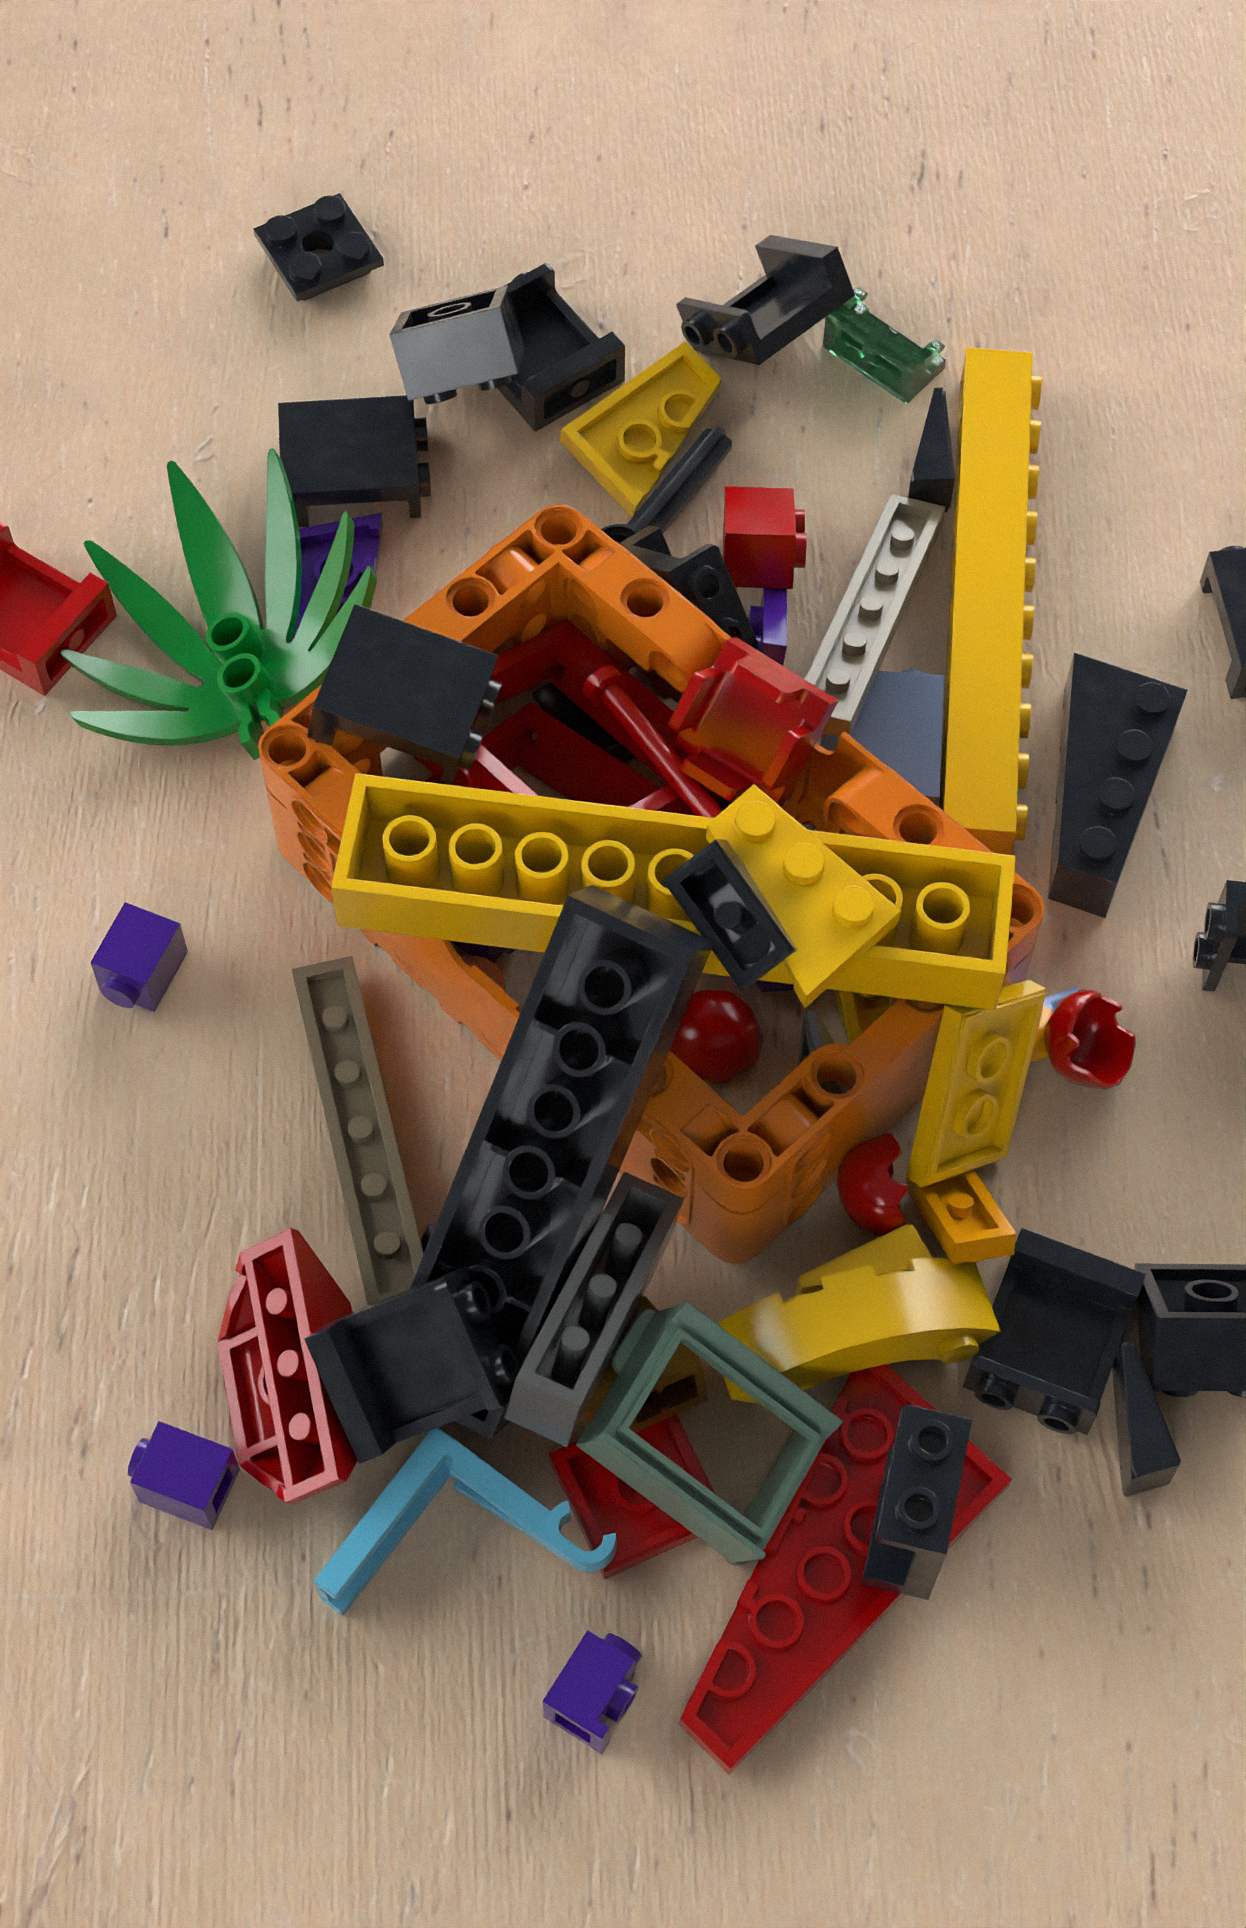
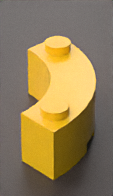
(868, 1322)

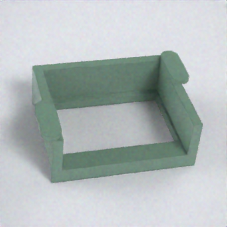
(639, 1365)

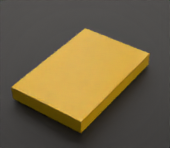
(975, 1084)

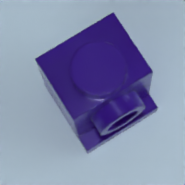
(593, 1688)

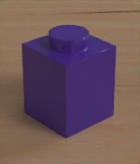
(138, 958)
(183, 1474)

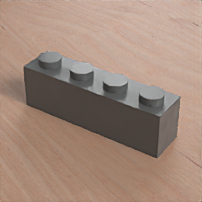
(593, 1309)

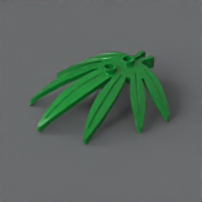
(252, 668)

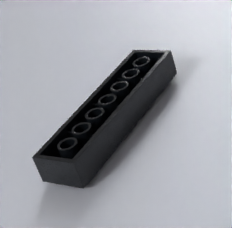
(563, 1111)

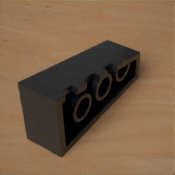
(1109, 762)

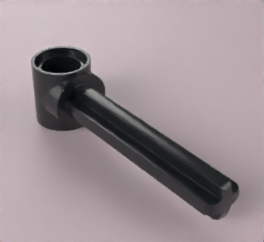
(677, 486)

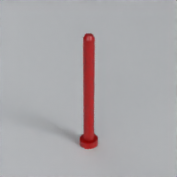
(606, 689)

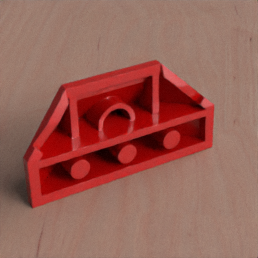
(274, 1392)

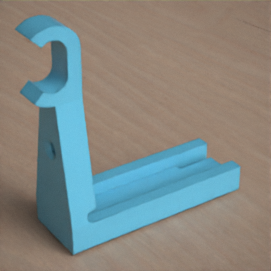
(412, 1491)

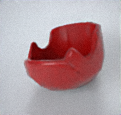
(718, 1036)
(1088, 1042)
(868, 1187)

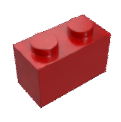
(763, 537)

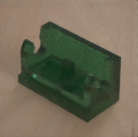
(880, 350)

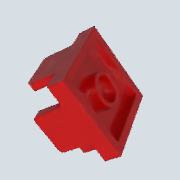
(748, 723)

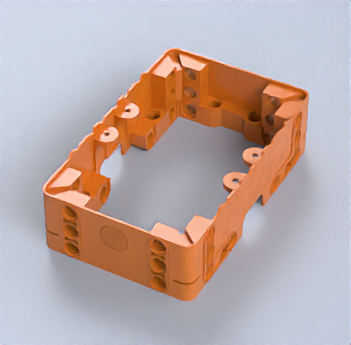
(736, 1172)

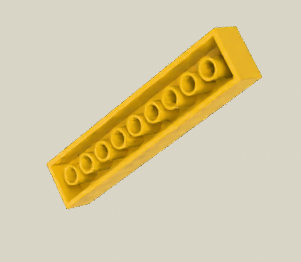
(504, 862)

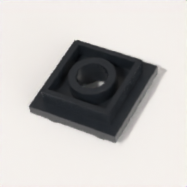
(326, 226)

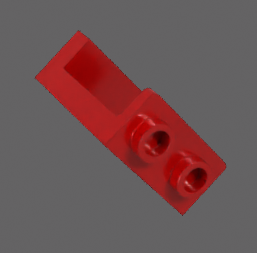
(45, 614)

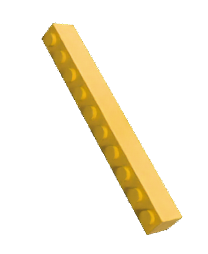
(987, 598)

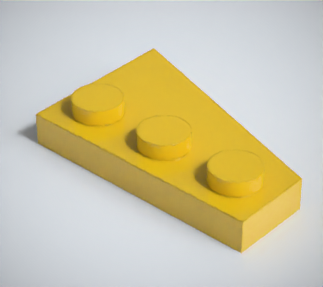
(642, 425)
(812, 891)

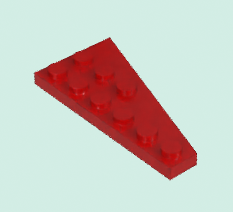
(807, 1592)

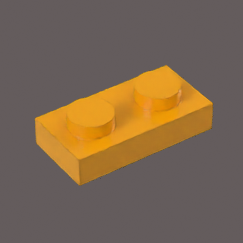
(964, 1218)

